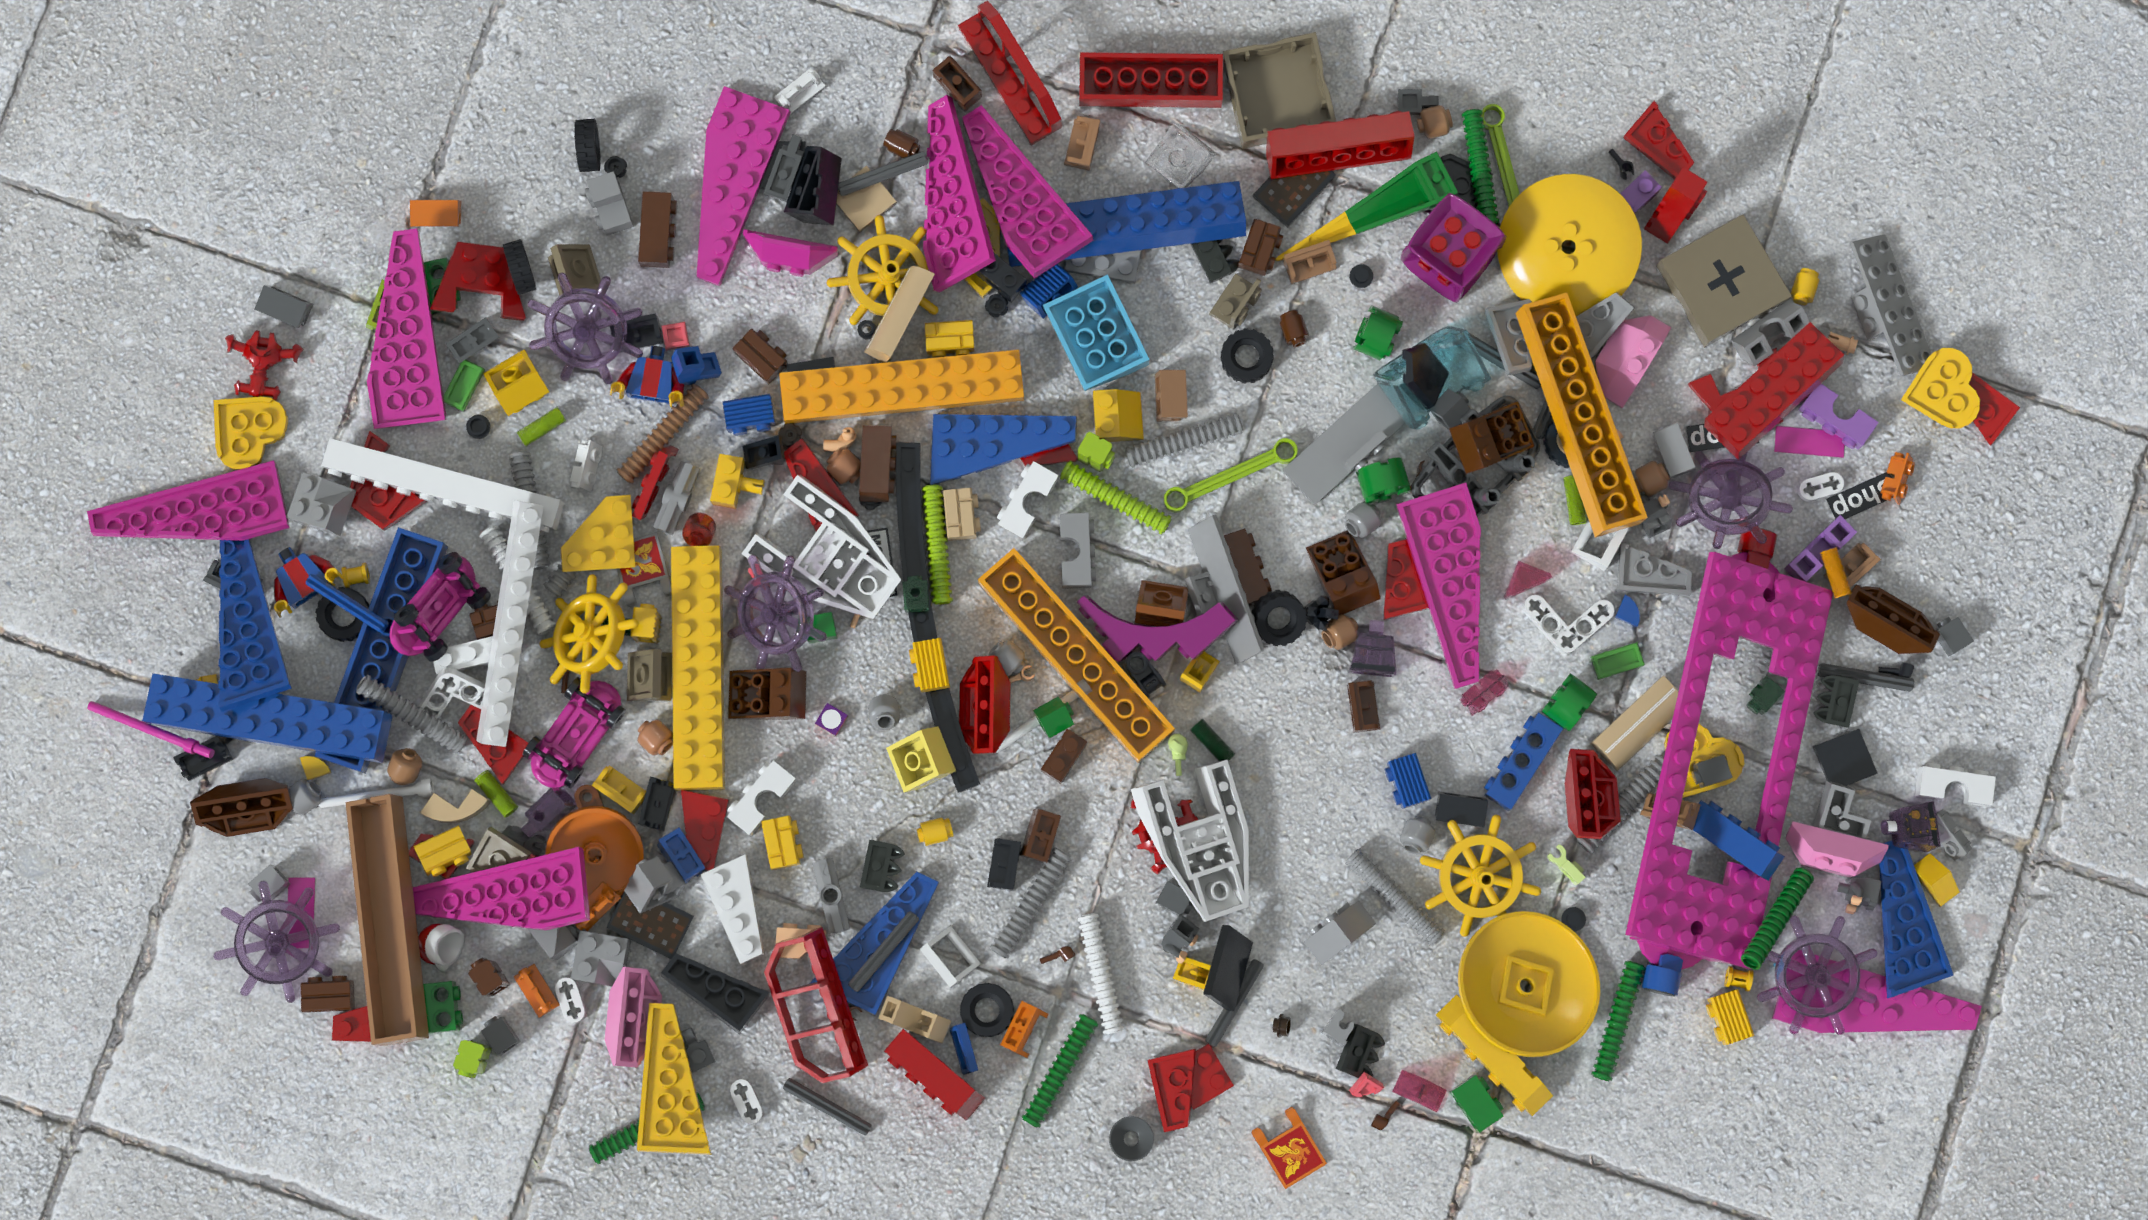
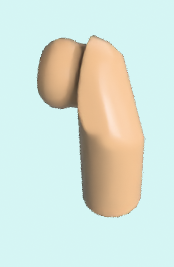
(844, 441)

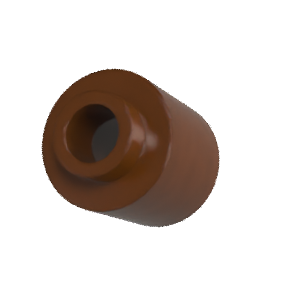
(901, 143)
(1294, 328)

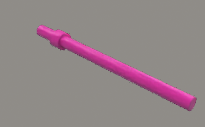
(189, 745)

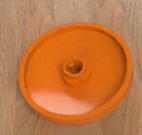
(608, 841)

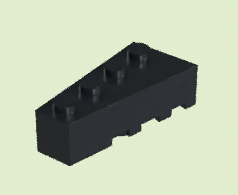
(721, 995)

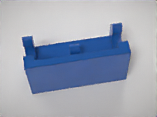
(681, 854)

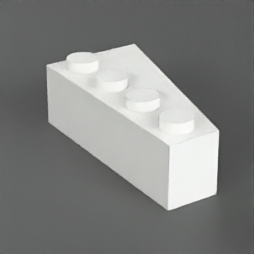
(735, 903)

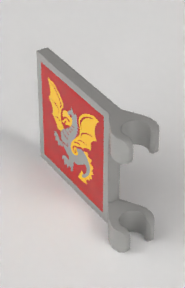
(648, 568)

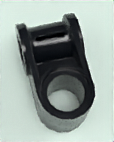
(1145, 675)

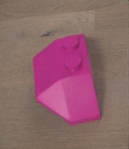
(788, 253)

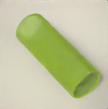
(553, 420)
(1569, 495)
(499, 794)

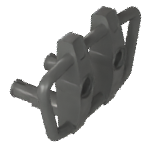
(1447, 464)

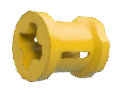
(355, 575)
(1745, 978)

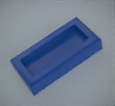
(963, 1049)

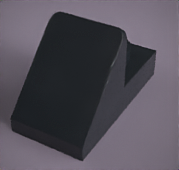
(764, 453)

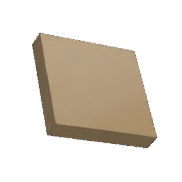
(865, 204)

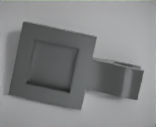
(1413, 101)
(518, 836)
(697, 1052)

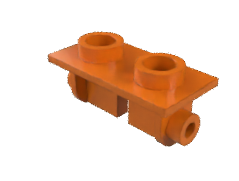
(1897, 486)
(599, 903)
(536, 990)

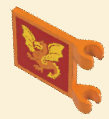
(1291, 1153)

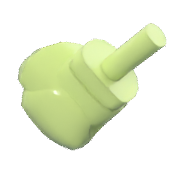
(1178, 745)

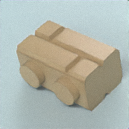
(960, 514)

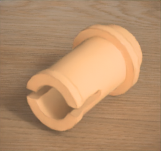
(1843, 343)

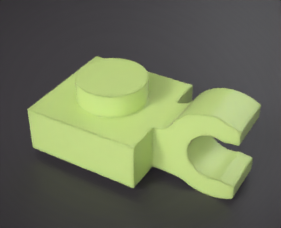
(1571, 870)

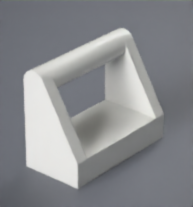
(1608, 553)
(939, 965)

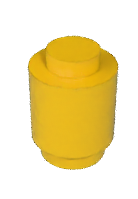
(1805, 286)
(934, 831)

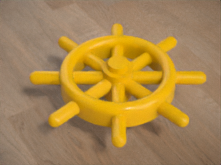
(886, 274)
(589, 633)
(1480, 874)

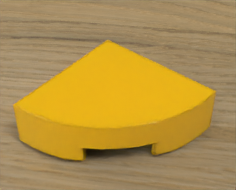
(314, 767)

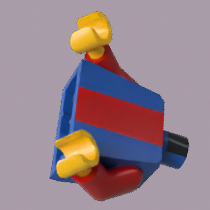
(650, 380)
(292, 576)

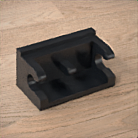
(642, 331)
(196, 765)
(657, 804)
(1461, 808)
(1004, 864)

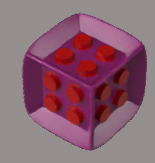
(1453, 247)

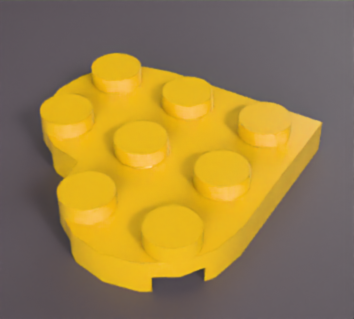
(1943, 389)
(245, 428)
(1707, 748)

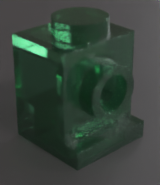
(918, 603)
(1764, 696)

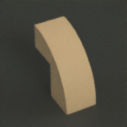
(443, 811)
(914, 1019)

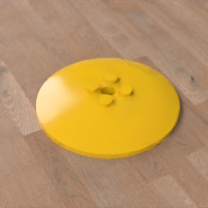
(1574, 210)
(1560, 975)

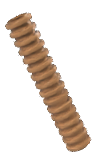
(662, 433)

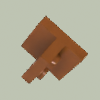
(1160, 604)

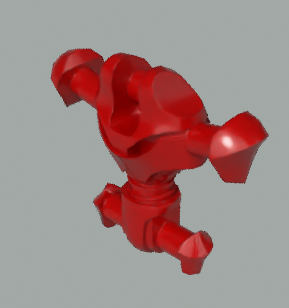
(262, 355)
(1146, 841)

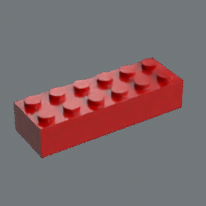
(1151, 80)
(1339, 144)
(1774, 390)

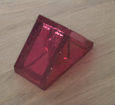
(1525, 578)
(1419, 1090)

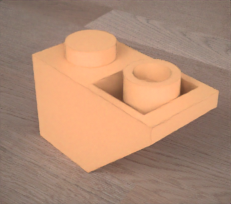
(790, 930)

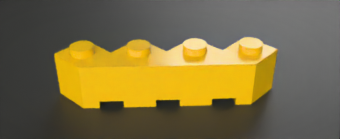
(1504, 1067)

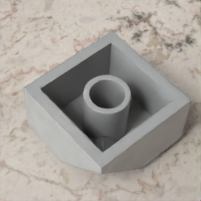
(321, 504)
(556, 941)
(599, 958)

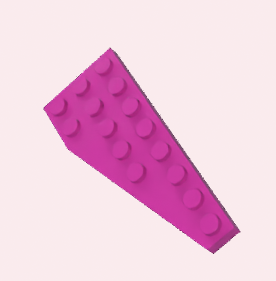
(735, 161)
(1028, 210)
(955, 222)
(404, 361)
(215, 508)
(1446, 553)
(523, 894)
(1909, 1011)

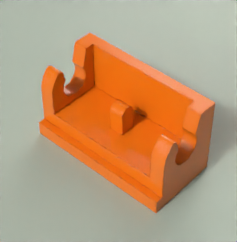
(435, 213)
(1021, 1028)

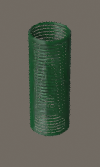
(1210, 744)

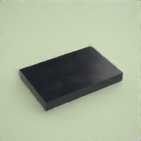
(1228, 968)

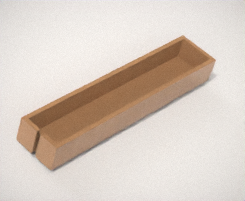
(387, 920)

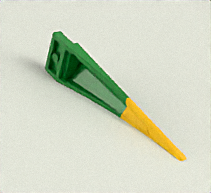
(1406, 194)

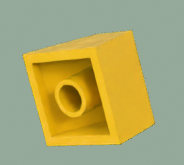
(516, 383)
(1118, 415)

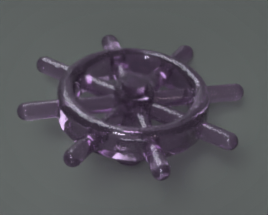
(585, 328)
(1730, 497)
(775, 613)
(276, 942)
(1818, 975)

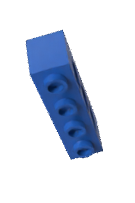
(1548, 733)

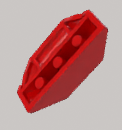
(985, 705)
(1590, 795)

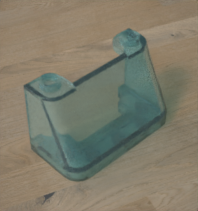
(1457, 354)

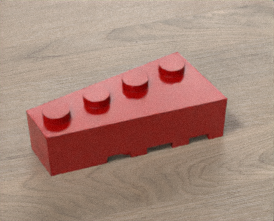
(1678, 203)
(934, 1074)

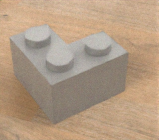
(608, 198)
(1834, 812)
(653, 884)
(1339, 931)

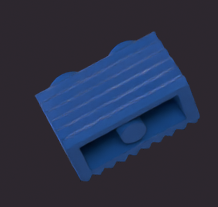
(1047, 287)
(749, 414)
(1408, 781)

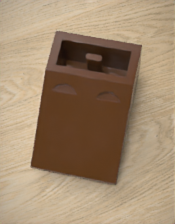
(1491, 437)
(1343, 573)
(767, 694)

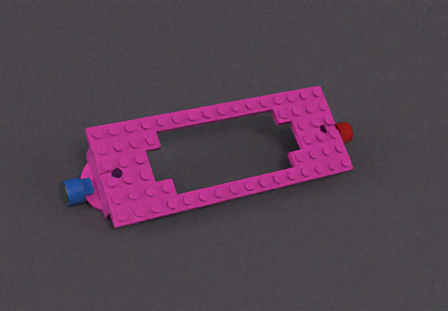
(1685, 916)

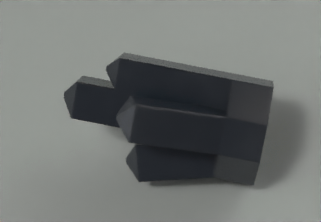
(1319, 613)

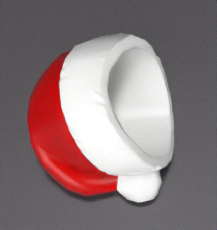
(440, 945)

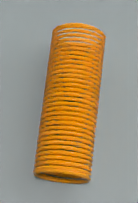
(1836, 572)

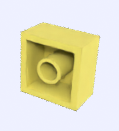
(921, 759)

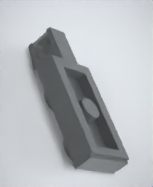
(785, 170)

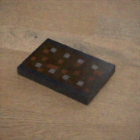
(1291, 195)
(656, 928)

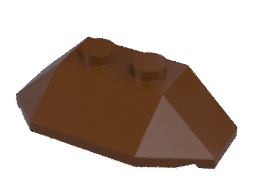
(1891, 621)
(242, 807)

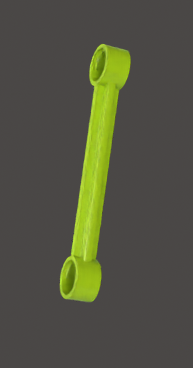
(1502, 154)
(1230, 475)

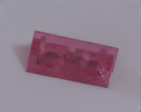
(1493, 685)

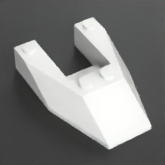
(837, 558)
(1206, 854)

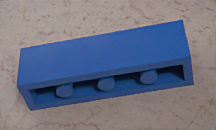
(1736, 841)

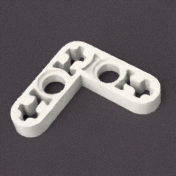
(1562, 629)
(453, 688)

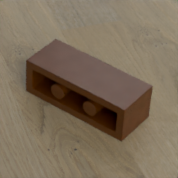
(657, 229)
(877, 463)
(1247, 565)

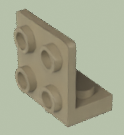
(1234, 301)

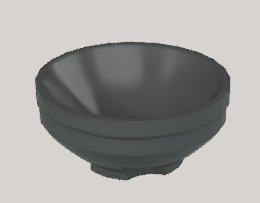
(1144, 1144)

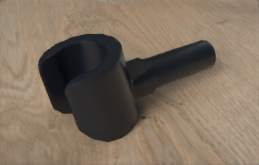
(1623, 165)
(1905, 670)

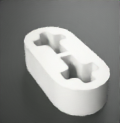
(1820, 481)
(565, 1002)
(741, 1104)

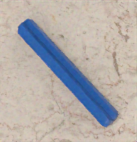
(347, 603)

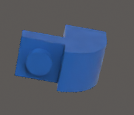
(694, 366)

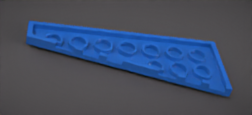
(249, 645)

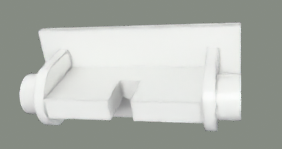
(800, 90)
(589, 455)

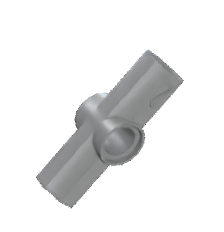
(676, 498)
(827, 880)

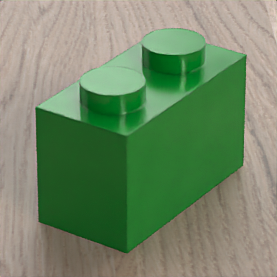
(1477, 1103)

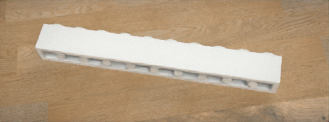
(434, 482)
(509, 623)

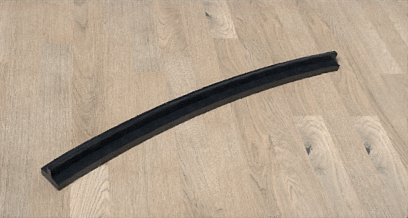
(922, 623)

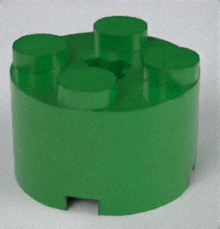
(1377, 333)
(1382, 480)
(1569, 702)

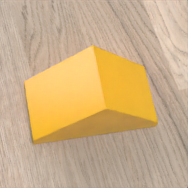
(1199, 671)
(1936, 879)
(1192, 973)

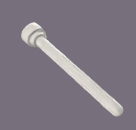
(1033, 722)
(424, 788)

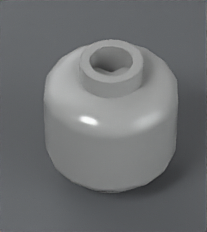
(1362, 519)
(1009, 655)
(884, 712)
(304, 796)
(1417, 835)

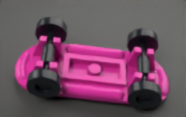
(435, 606)
(574, 734)

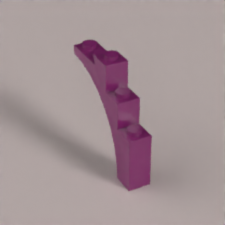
(1125, 637)

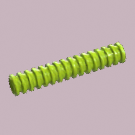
(1115, 497)
(937, 546)

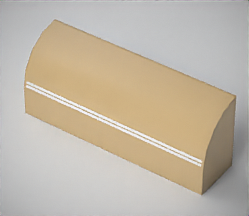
(899, 313)
(1637, 724)

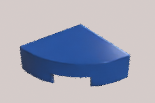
(1628, 612)

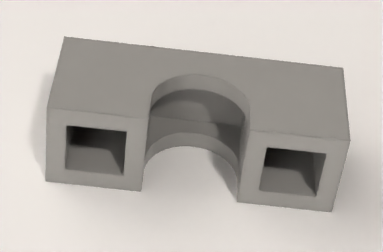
(1755, 342)
(1077, 528)

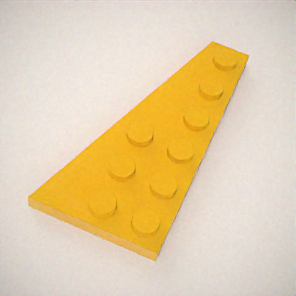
(669, 1102)

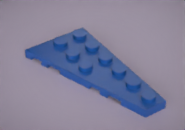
(986, 441)
(912, 897)
(1910, 935)

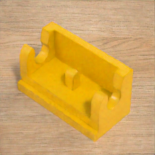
(620, 789)

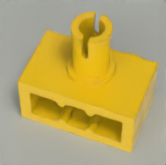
(730, 482)

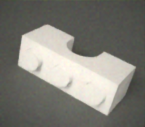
(1035, 479)
(465, 655)
(772, 779)
(1976, 786)

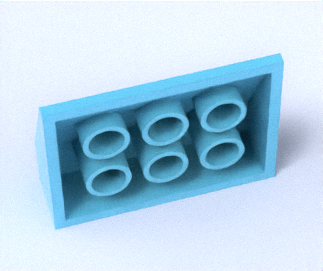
(1096, 333)

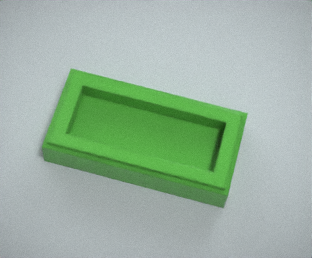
(463, 385)
(1617, 661)

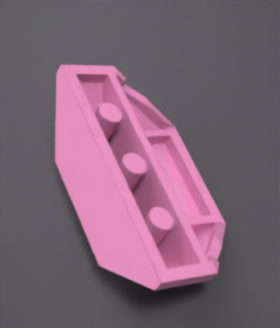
(1628, 356)
(1833, 850)
(629, 1016)

